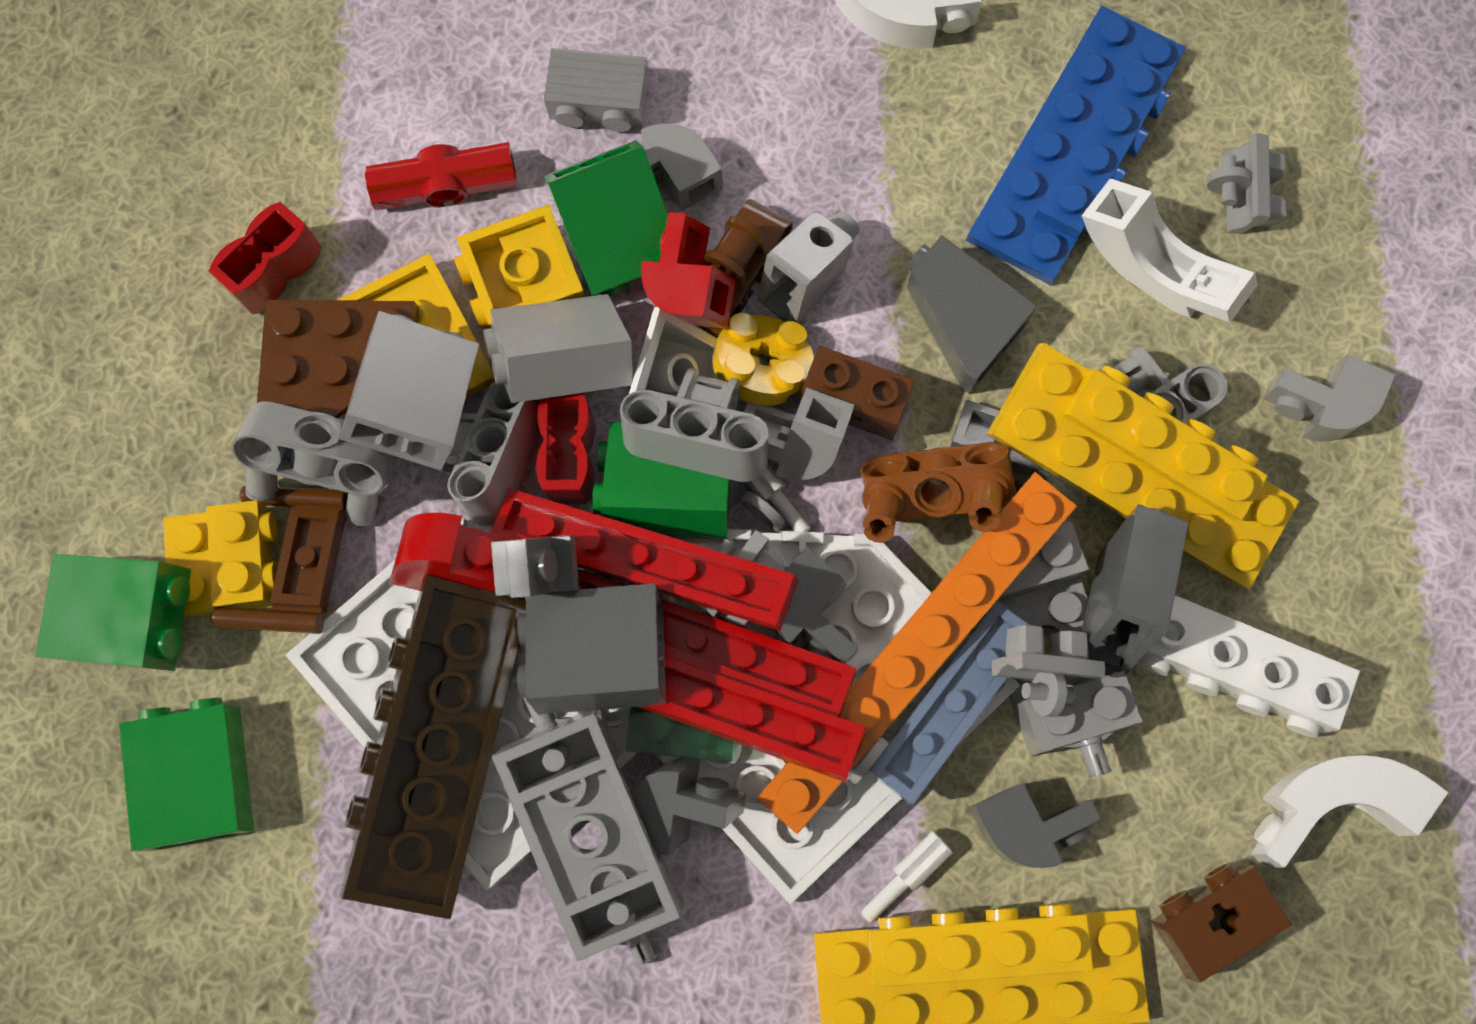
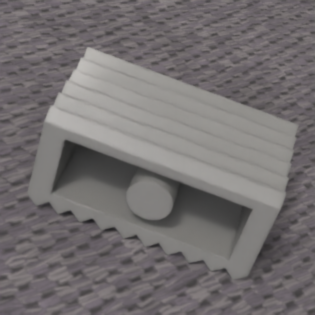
(596, 89)

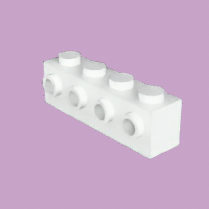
(1254, 668)

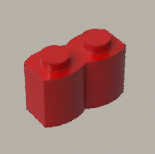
(269, 255)
(563, 456)

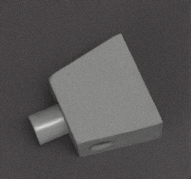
(806, 265)

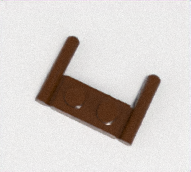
(304, 565)

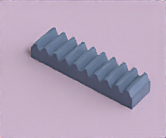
(946, 709)

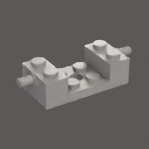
(1053, 597)
(572, 775)

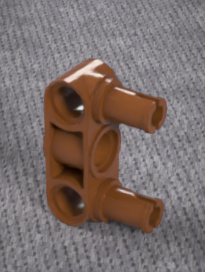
(900, 487)

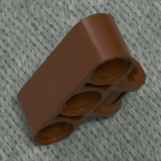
(744, 250)

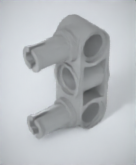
(308, 449)

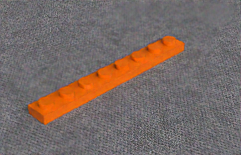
(929, 638)

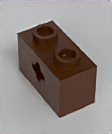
(875, 391)
(1249, 921)

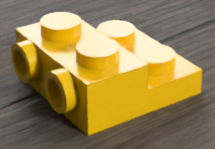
(517, 263)
(226, 555)

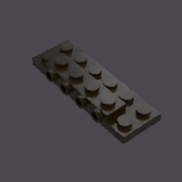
(431, 749)

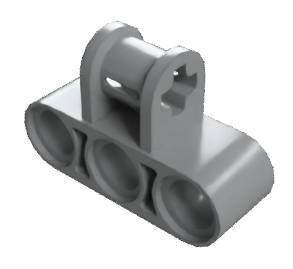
(1149, 378)
(663, 429)
(491, 453)

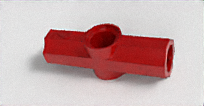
(440, 176)

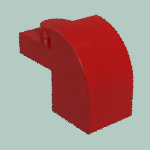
(682, 282)
(444, 549)

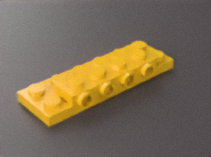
(1134, 453)
(986, 970)

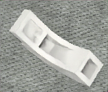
(910, 21)
(1147, 254)
(1378, 786)

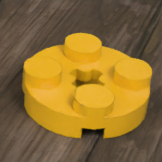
(765, 336)

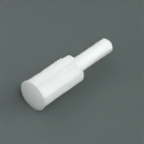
(770, 489)
(910, 873)

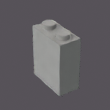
(559, 348)
(410, 391)

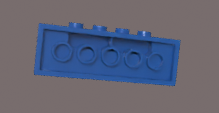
(1077, 144)

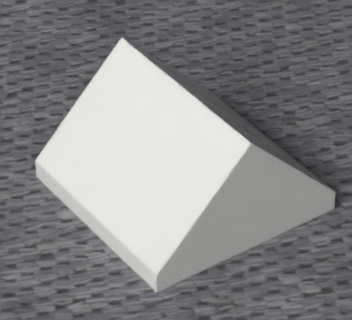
(670, 351)

